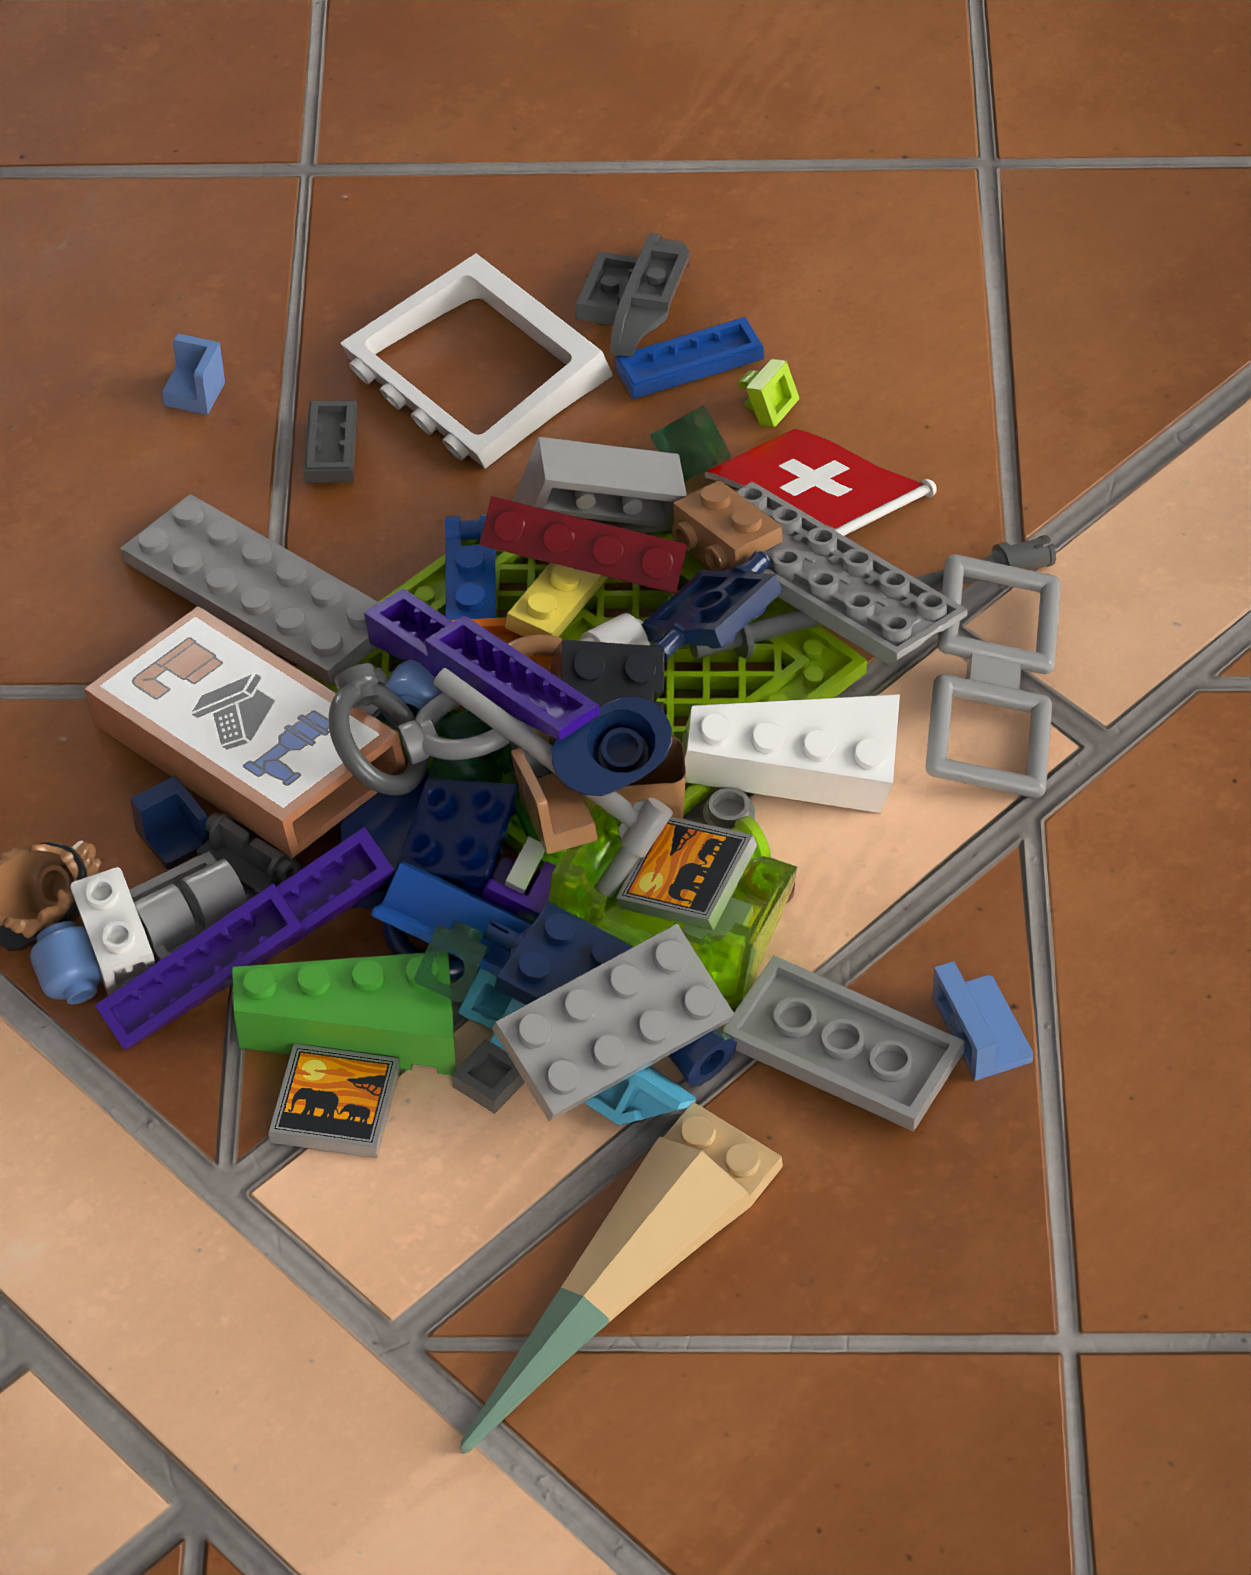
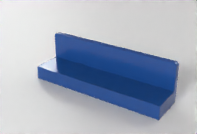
(422, 901)

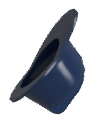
(613, 747)

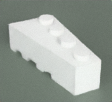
(797, 749)

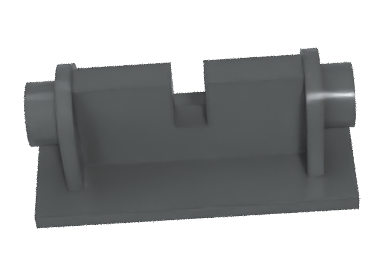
(251, 857)

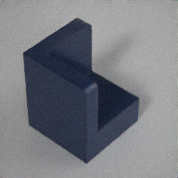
(170, 822)

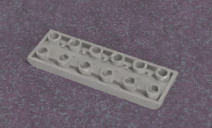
(849, 585)

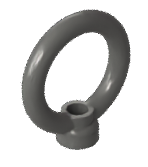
(356, 689)

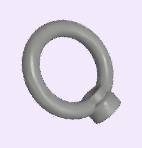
(422, 740)

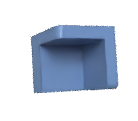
(197, 375)

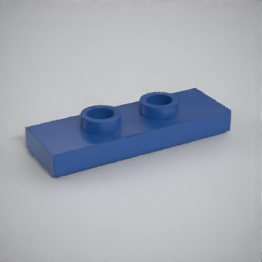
(689, 357)

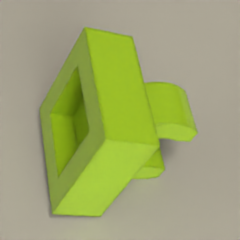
(770, 392)

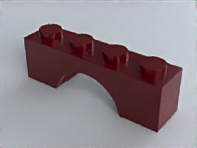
(583, 544)

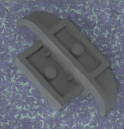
(633, 291)

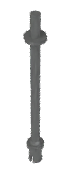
(1024, 555)

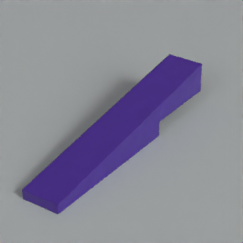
(492, 667)
(247, 938)

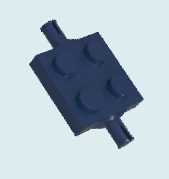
(713, 606)
(550, 953)

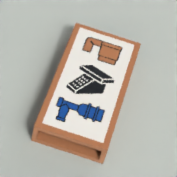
(240, 729)

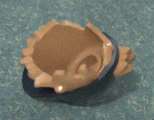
(38, 889)

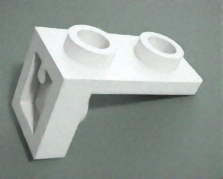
(113, 927)

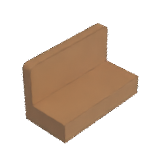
(553, 808)

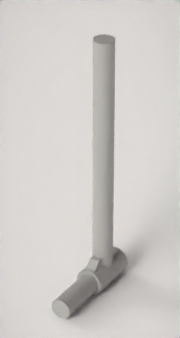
(640, 821)

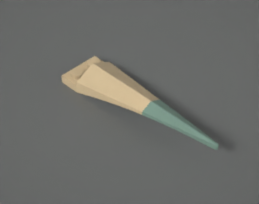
(674, 1203)

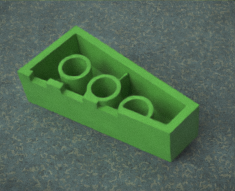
(348, 1006)

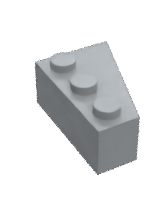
(603, 483)

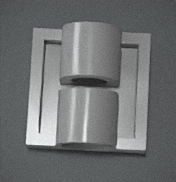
(186, 902)

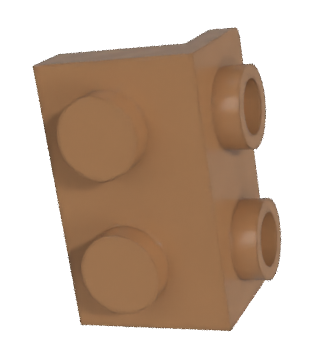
(722, 527)

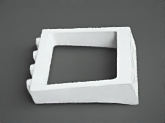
(471, 280)

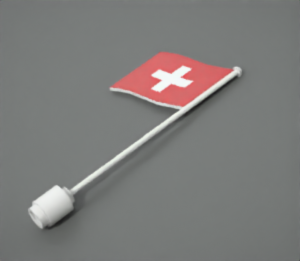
(814, 478)

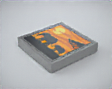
(688, 873)
(334, 1100)

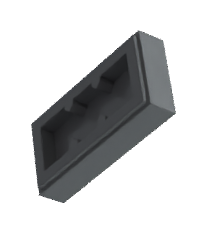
(331, 441)

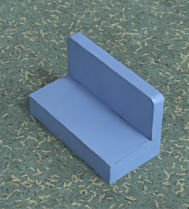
(982, 1019)

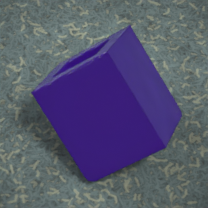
(525, 905)

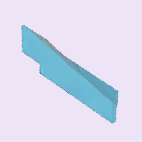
(631, 1100)

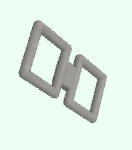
(995, 679)

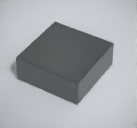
(488, 1077)

